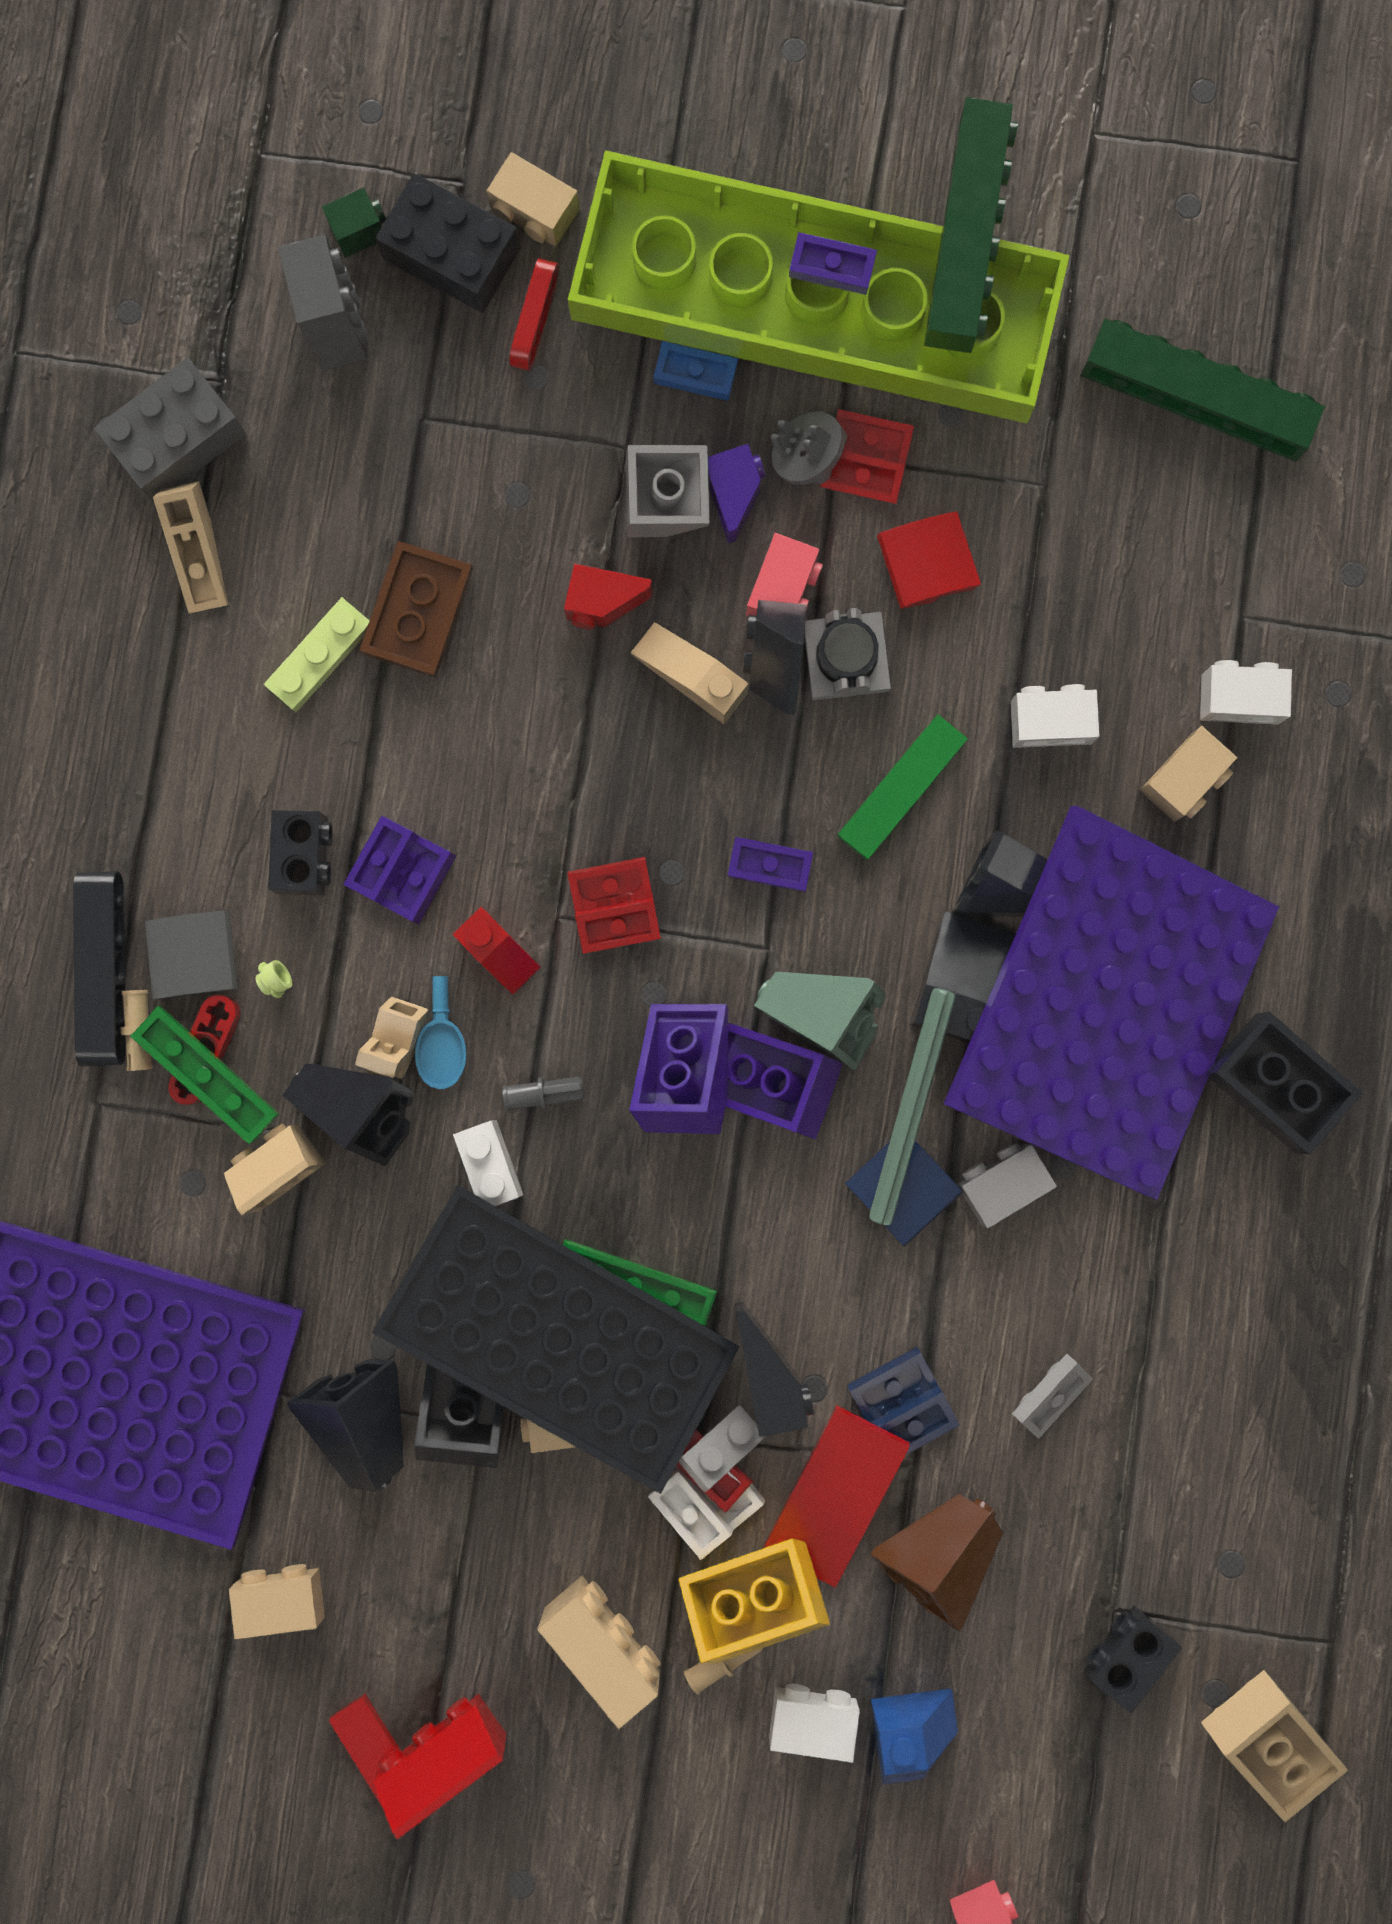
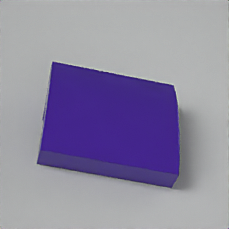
(400, 870)

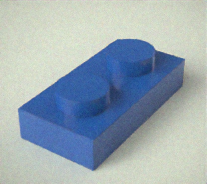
(695, 370)

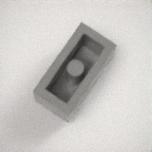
(1005, 1184)

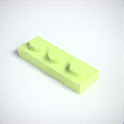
(318, 655)

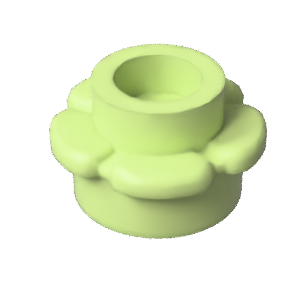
(273, 978)

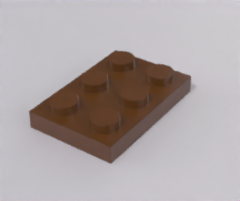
(416, 609)

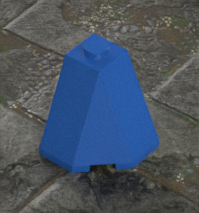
(912, 1733)

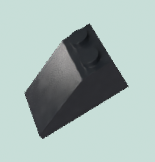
(967, 963)
(774, 1385)
(457, 1423)

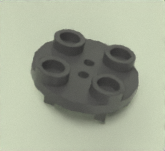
(809, 434)

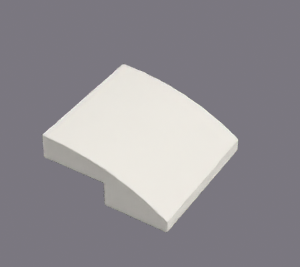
(697, 1517)

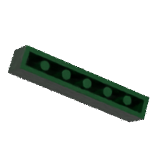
(969, 224)
(1202, 390)

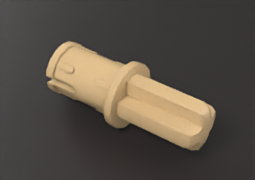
(706, 1674)

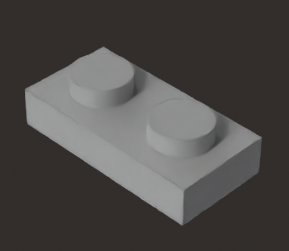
(1052, 1395)
(721, 1448)

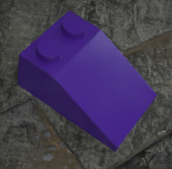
(682, 1069)
(779, 1081)

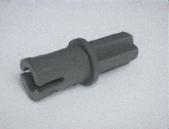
(542, 1093)

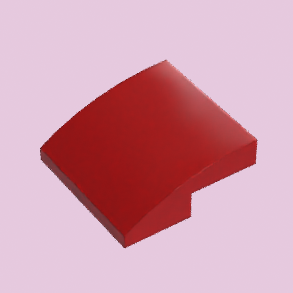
(871, 457)
(928, 559)
(613, 905)

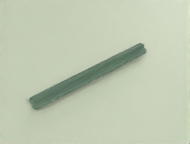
(912, 1106)

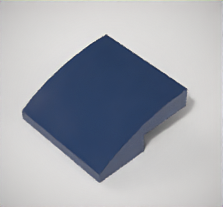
(923, 1195)
(904, 1400)

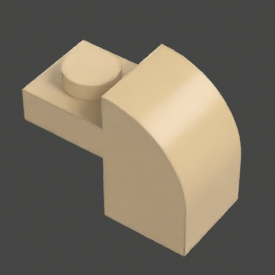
(393, 1039)

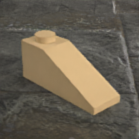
(192, 545)
(691, 672)

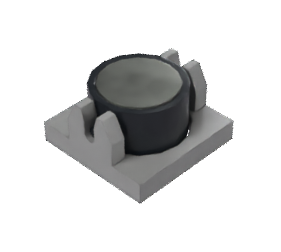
(847, 652)

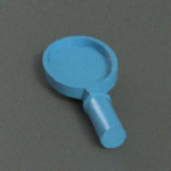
(440, 1045)

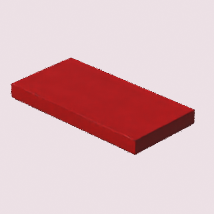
(839, 1491)

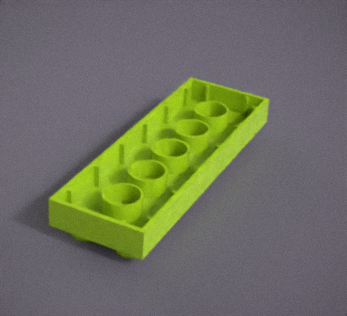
(710, 271)

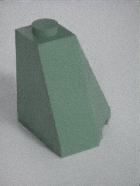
(825, 1011)

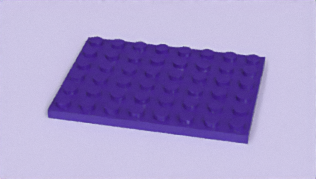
(1112, 1003)
(135, 1384)

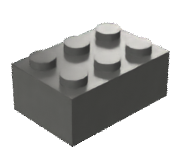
(324, 302)
(170, 429)

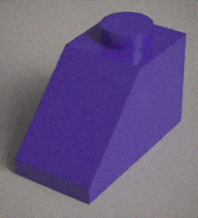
(734, 486)

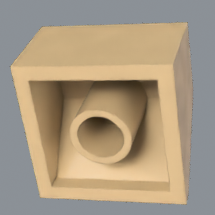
(272, 1169)

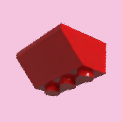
(438, 1763)

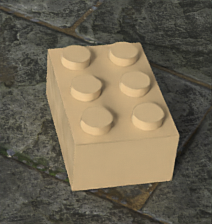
(601, 1650)

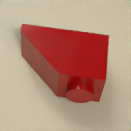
(603, 596)
(496, 950)

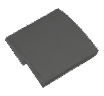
(191, 954)

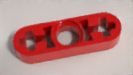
(534, 314)
(221, 1044)

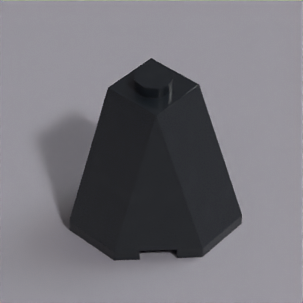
(1001, 879)
(354, 1108)
(356, 1422)

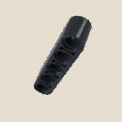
(99, 968)

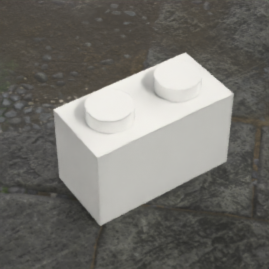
(1246, 693)
(1054, 716)
(488, 1163)
(814, 1723)

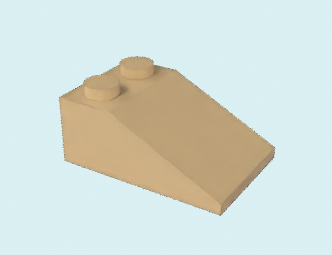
(1273, 1746)

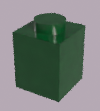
(354, 221)

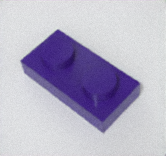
(832, 263)
(770, 864)

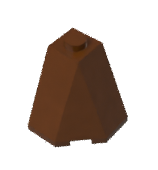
(943, 1557)

